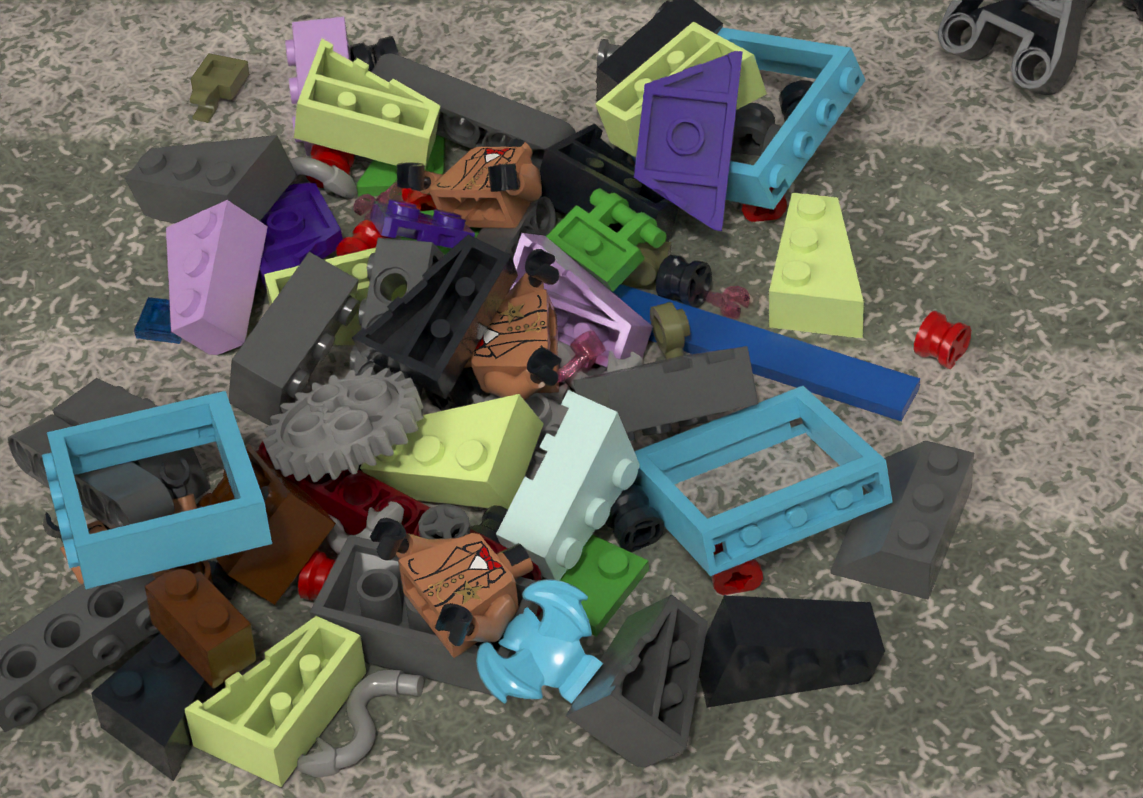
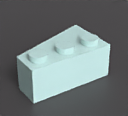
(573, 487)

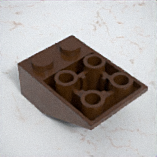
(295, 528)

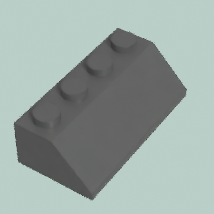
(369, 600)

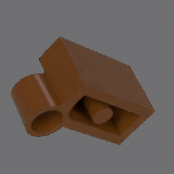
(201, 622)

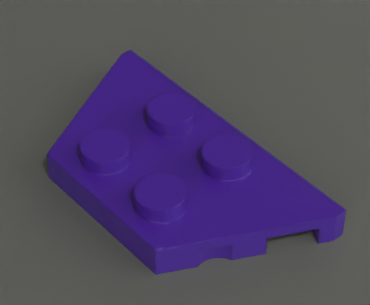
(690, 136)
(407, 221)
(298, 225)

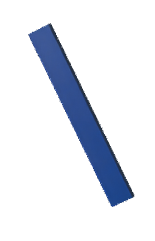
(790, 359)

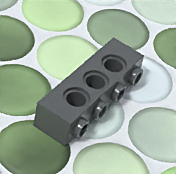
(392, 265)
(70, 645)

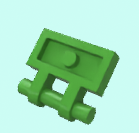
(598, 248)

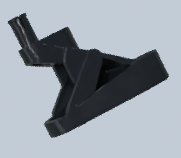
(1040, 41)

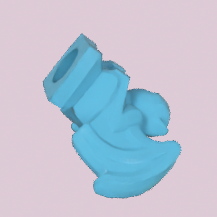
(545, 649)

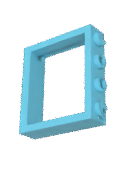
(835, 85)
(776, 517)
(169, 539)

